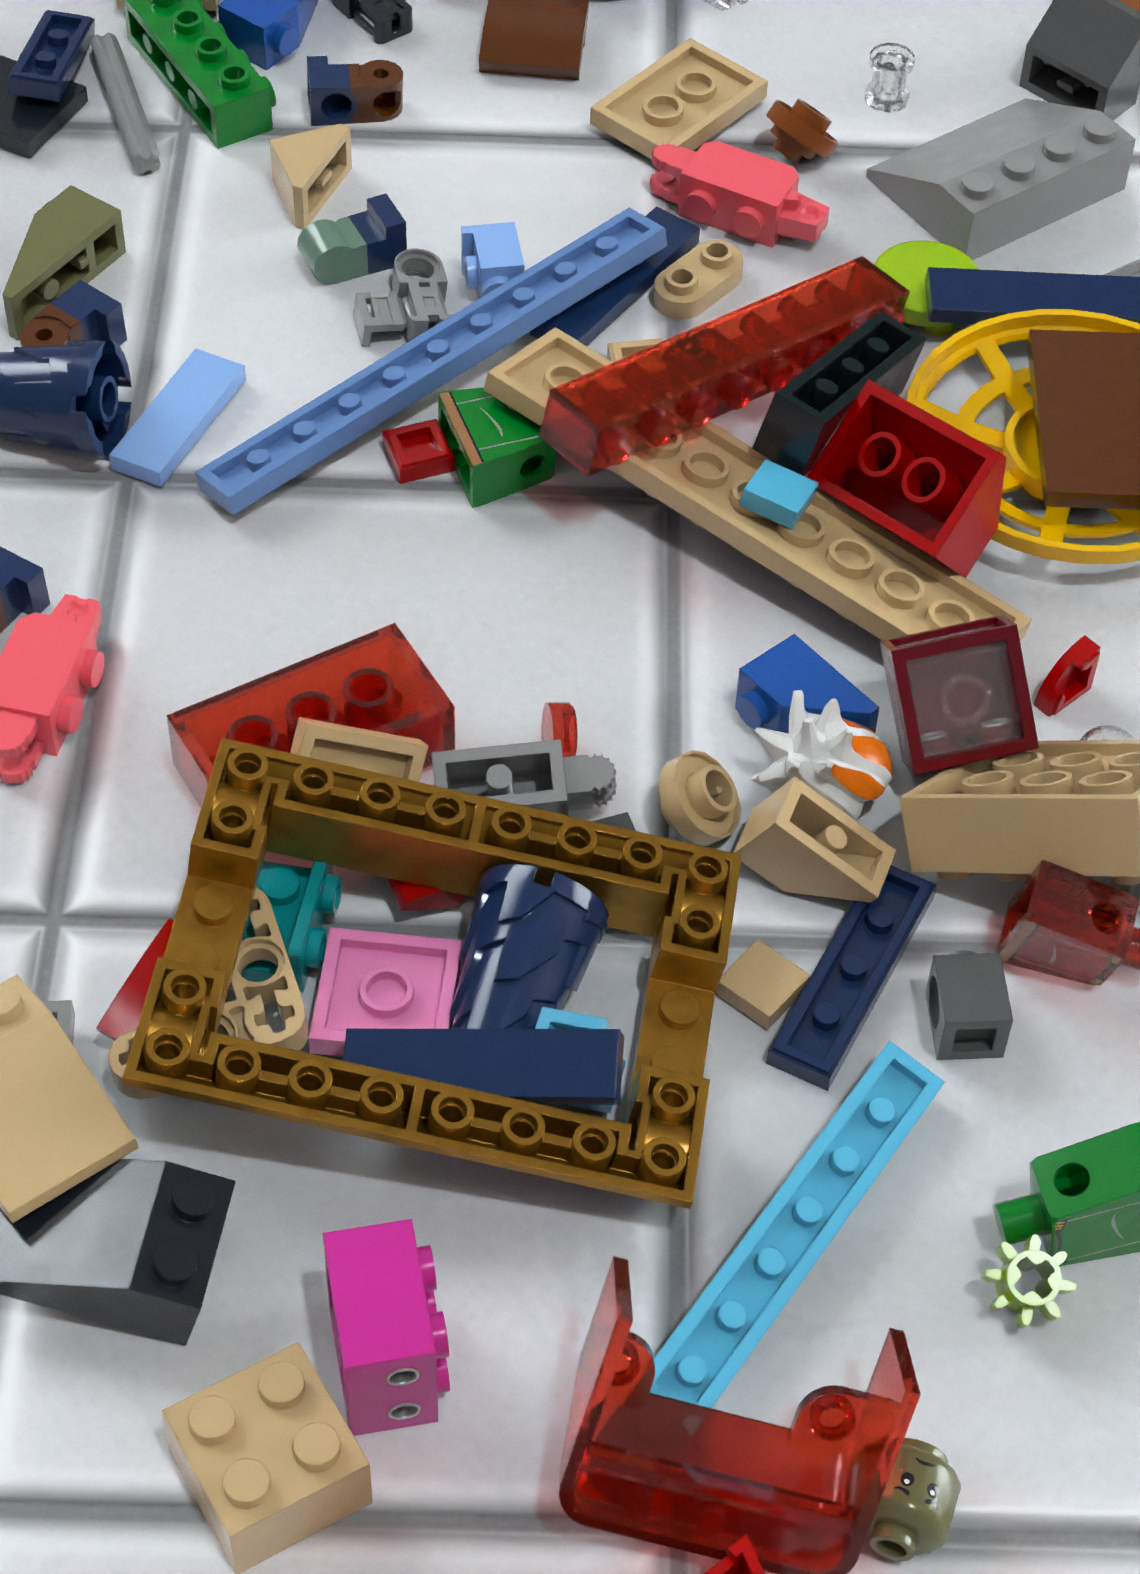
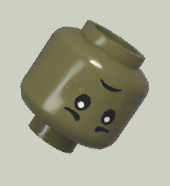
(915, 1503)

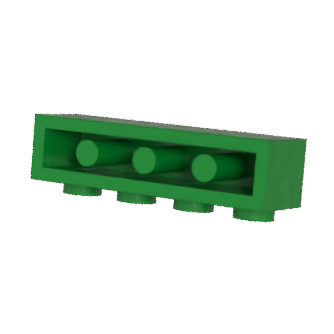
(202, 68)

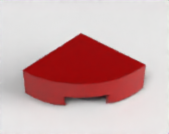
(1069, 677)

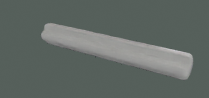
(125, 103)

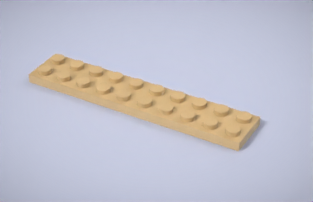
(828, 553)

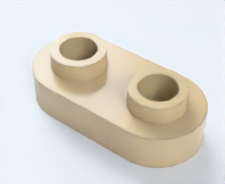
(698, 280)

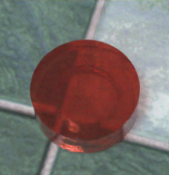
(560, 723)

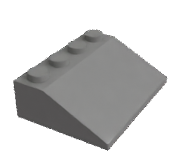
(1008, 173)

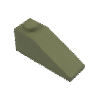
(66, 243)

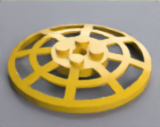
(1020, 437)

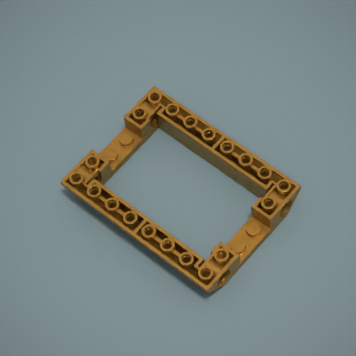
(442, 842)

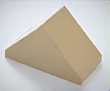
(310, 169)

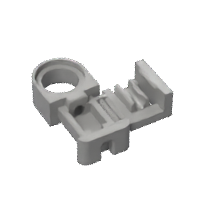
(412, 301)

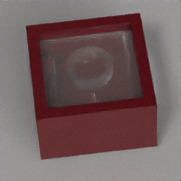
(959, 694)

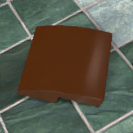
(534, 38)

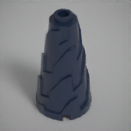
(65, 396)
(524, 948)

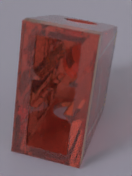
(1070, 926)

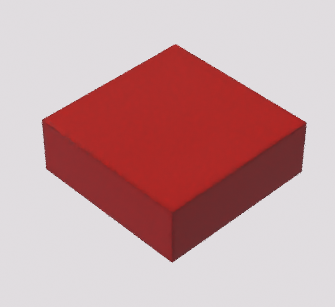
(418, 451)

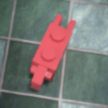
(737, 192)
(44, 682)

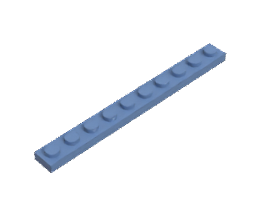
(428, 361)

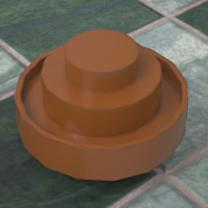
(800, 130)

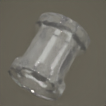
(889, 77)

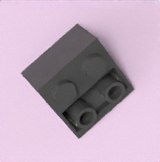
(1085, 56)

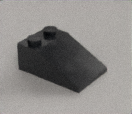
(121, 1247)

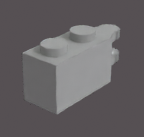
(528, 775)

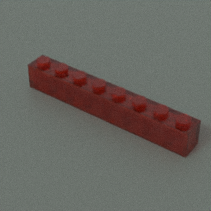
(712, 367)

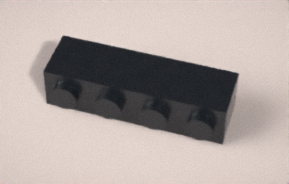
(818, 398)

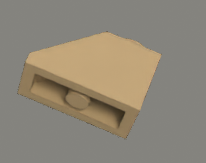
(813, 846)

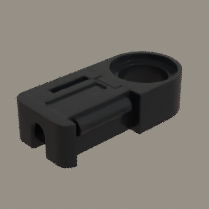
(382, 17)

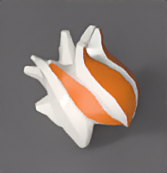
(828, 755)

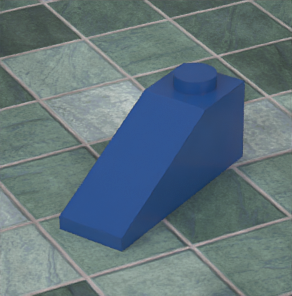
(266, 27)

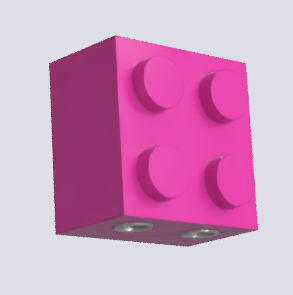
(386, 1326)

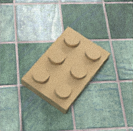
(679, 100)

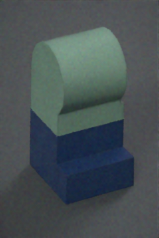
(355, 243)

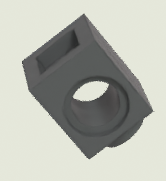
(968, 1005)

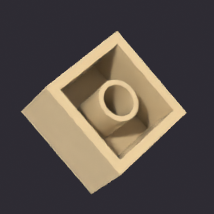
(268, 1457)

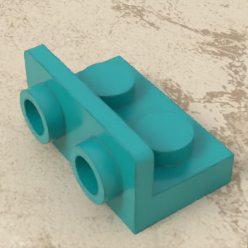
(300, 905)

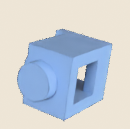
(490, 256)

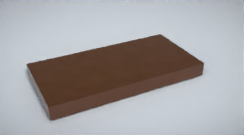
(1087, 417)

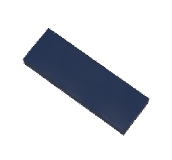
(51, 56)

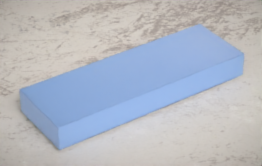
(177, 417)

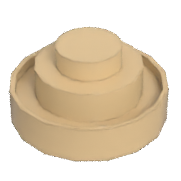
(699, 798)

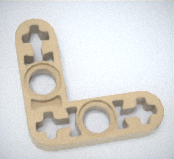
(246, 1014)

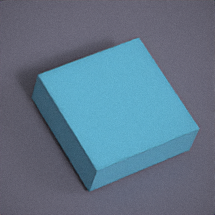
(778, 494)

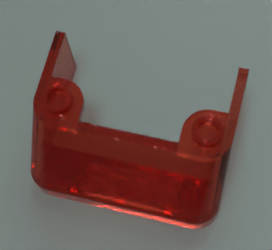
(712, 1476)

